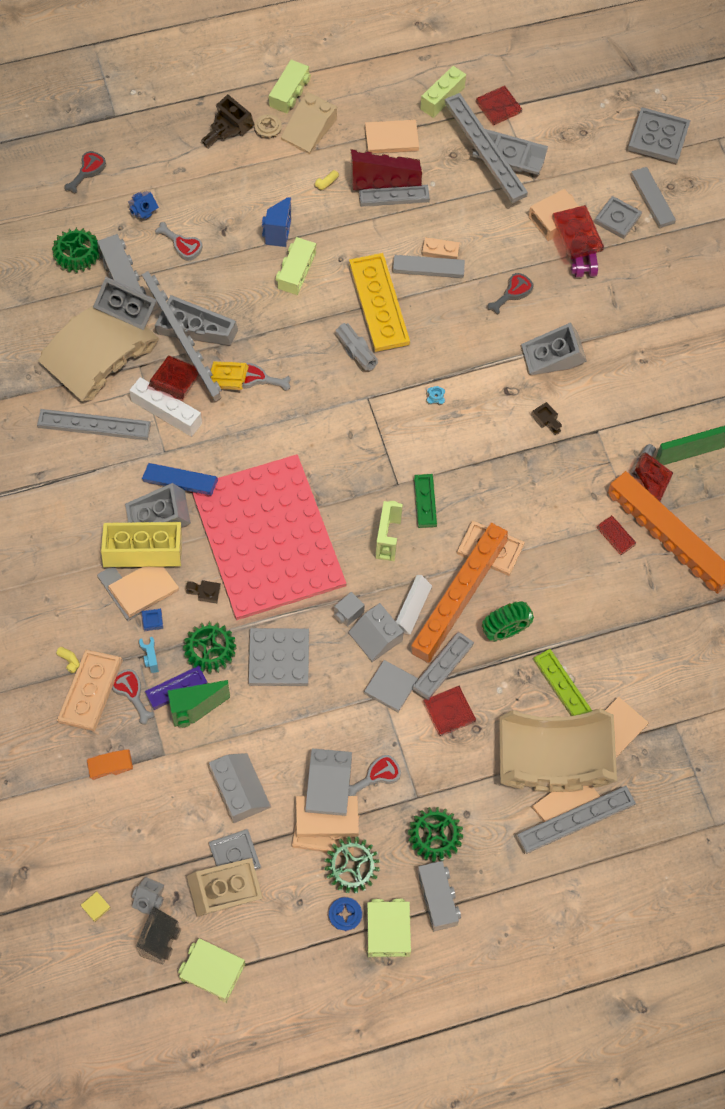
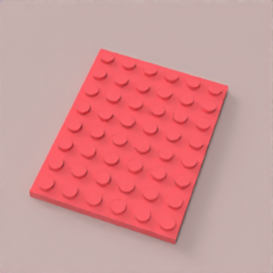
(268, 538)

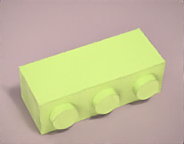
(448, 85)
(289, 86)
(296, 265)

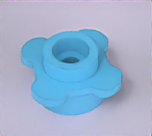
(436, 390)

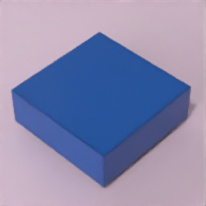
(152, 619)

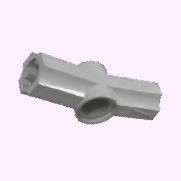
(356, 347)

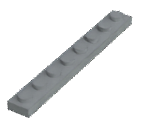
(486, 148)
(186, 341)

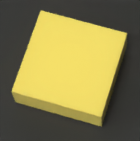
(95, 906)

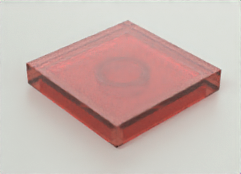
(498, 105)
(449, 711)

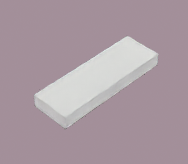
(413, 604)

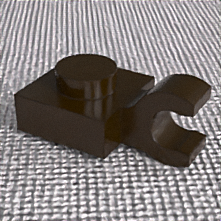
(547, 416)
(207, 591)

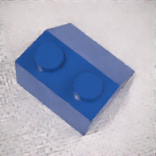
(277, 223)

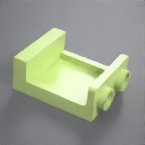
(387, 545)
(389, 928)
(212, 969)

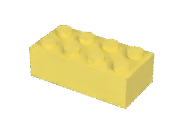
(141, 544)

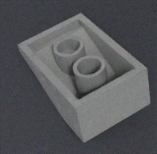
(554, 350)
(161, 505)
(328, 782)

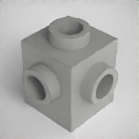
(148, 895)

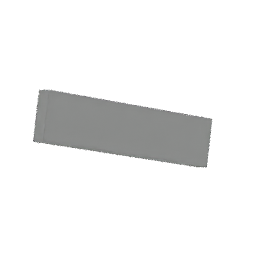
(394, 196)
(653, 197)
(428, 266)
(443, 665)

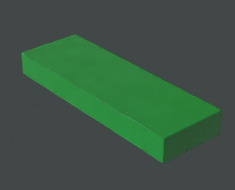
(425, 501)

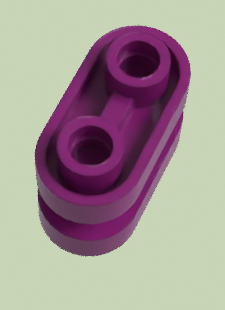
(578, 267)

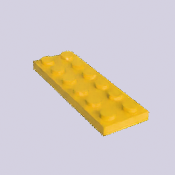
(379, 302)

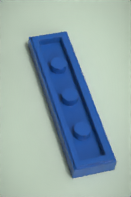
(184, 479)

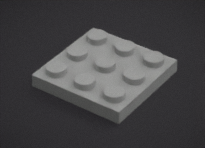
(659, 135)
(279, 657)

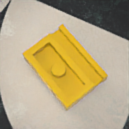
(229, 374)

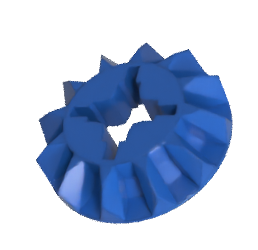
(352, 907)

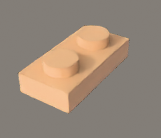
(440, 248)

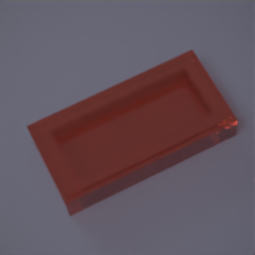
(616, 535)

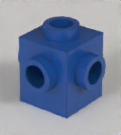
(142, 204)

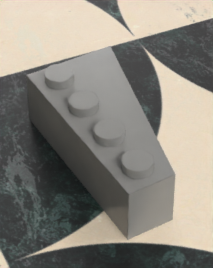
(118, 263)
(199, 323)

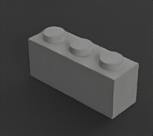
(438, 896)

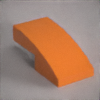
(109, 763)

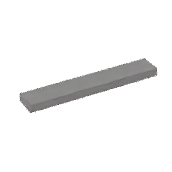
(94, 424)
(576, 819)

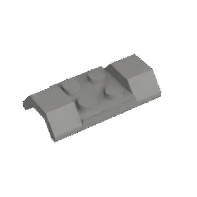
(519, 152)

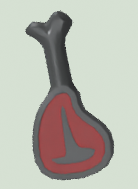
(92, 165)
(519, 288)

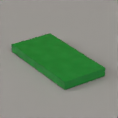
(691, 446)

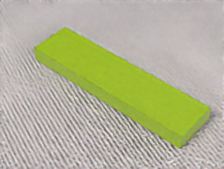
(561, 683)

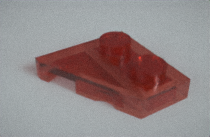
(653, 475)

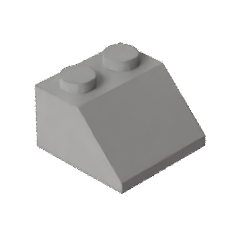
(376, 632)

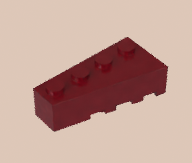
(379, 171)

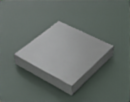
(618, 217)
(391, 686)
(234, 849)

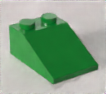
(195, 702)

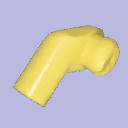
(330, 178)
(70, 657)

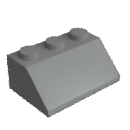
(124, 303)
(239, 786)

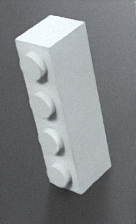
(166, 407)

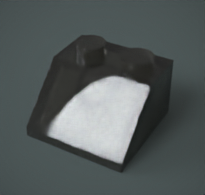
(158, 936)

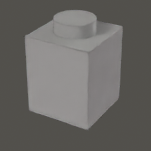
(348, 609)

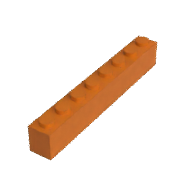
(669, 530)
(459, 593)

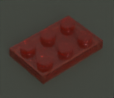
(578, 232)
(174, 377)

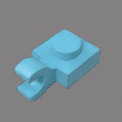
(150, 658)

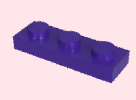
(159, 696)

